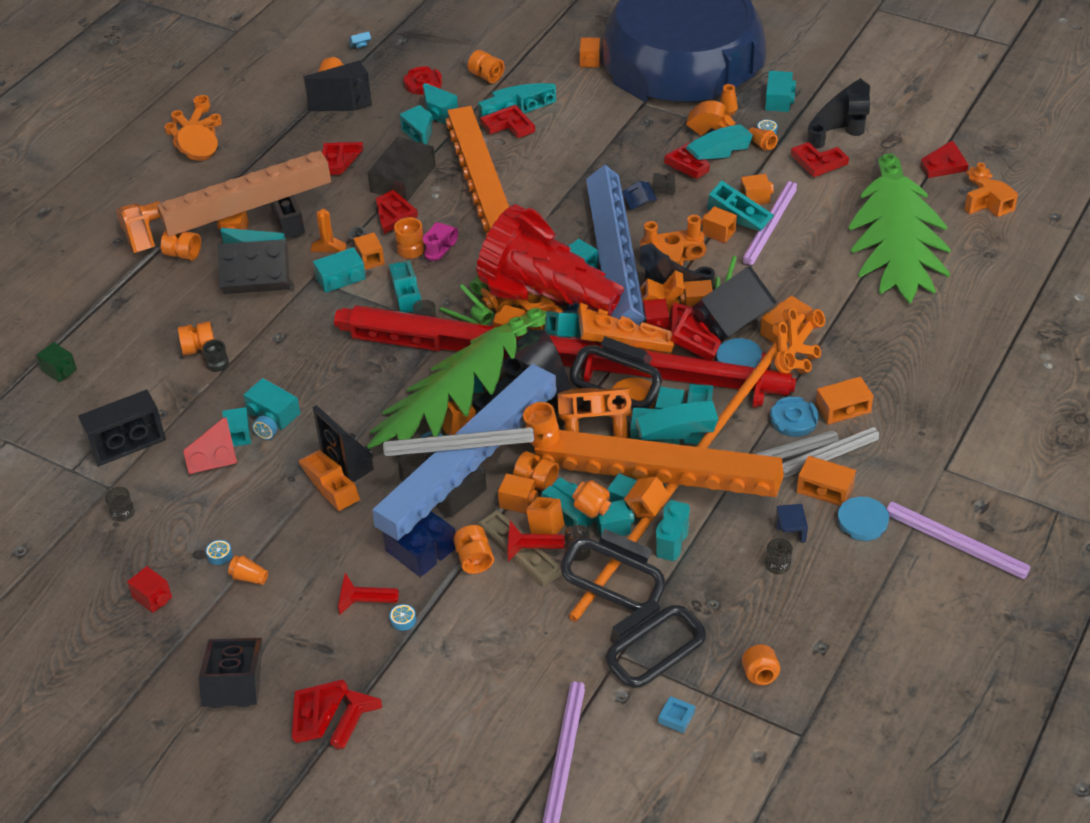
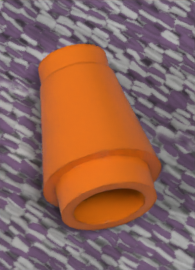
(729, 99)
(764, 138)
(246, 570)

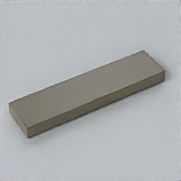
(531, 560)

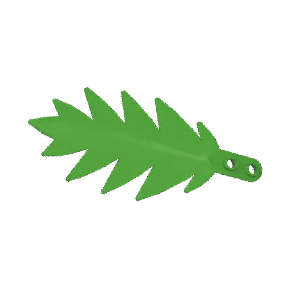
(899, 227)
(479, 359)

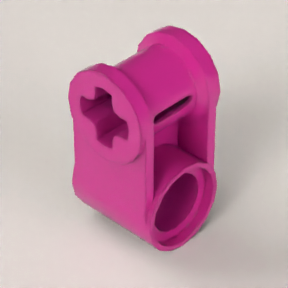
(439, 240)

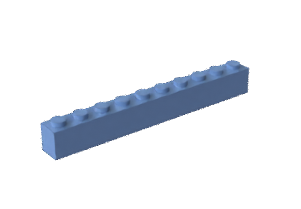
(614, 241)
(447, 469)

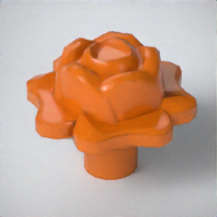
(979, 173)

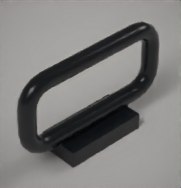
(624, 355)
(621, 550)
(637, 626)

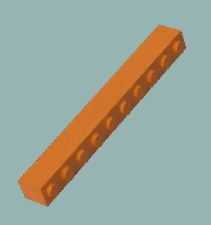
(476, 165)
(667, 462)

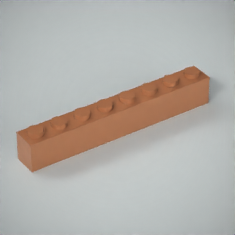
(244, 193)

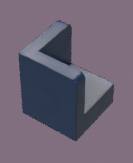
(639, 194)
(791, 519)

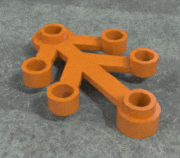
(201, 105)
(785, 358)

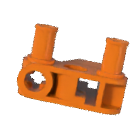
(135, 223)
(679, 245)
(599, 405)

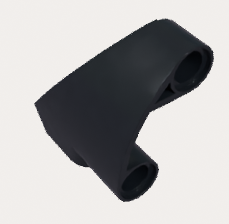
(844, 110)
(660, 267)
(539, 349)

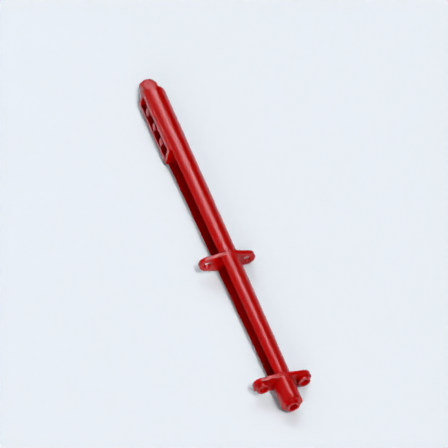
(441, 333)

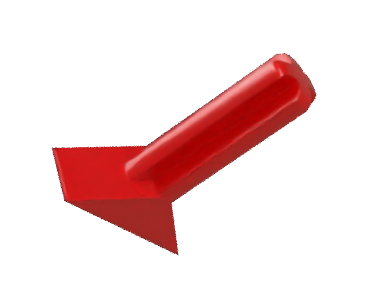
(517, 541)
(350, 594)
(357, 704)

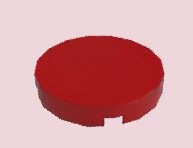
(419, 76)

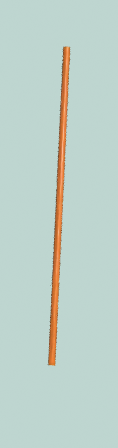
(643, 524)

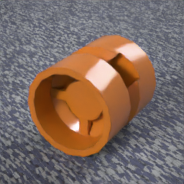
(486, 66)
(409, 237)
(185, 245)
(194, 338)
(543, 421)
(532, 467)
(473, 549)

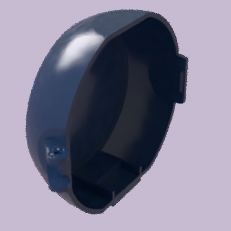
(682, 47)

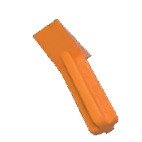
(327, 242)

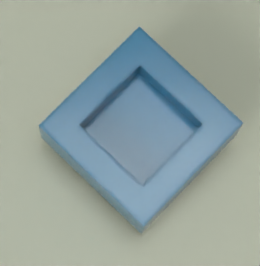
(359, 40)
(676, 714)

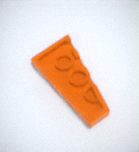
(646, 336)

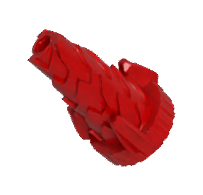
(526, 257)

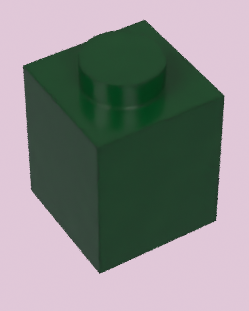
(56, 362)

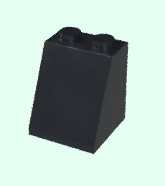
(734, 304)

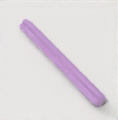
(762, 236)
(958, 540)
(564, 753)

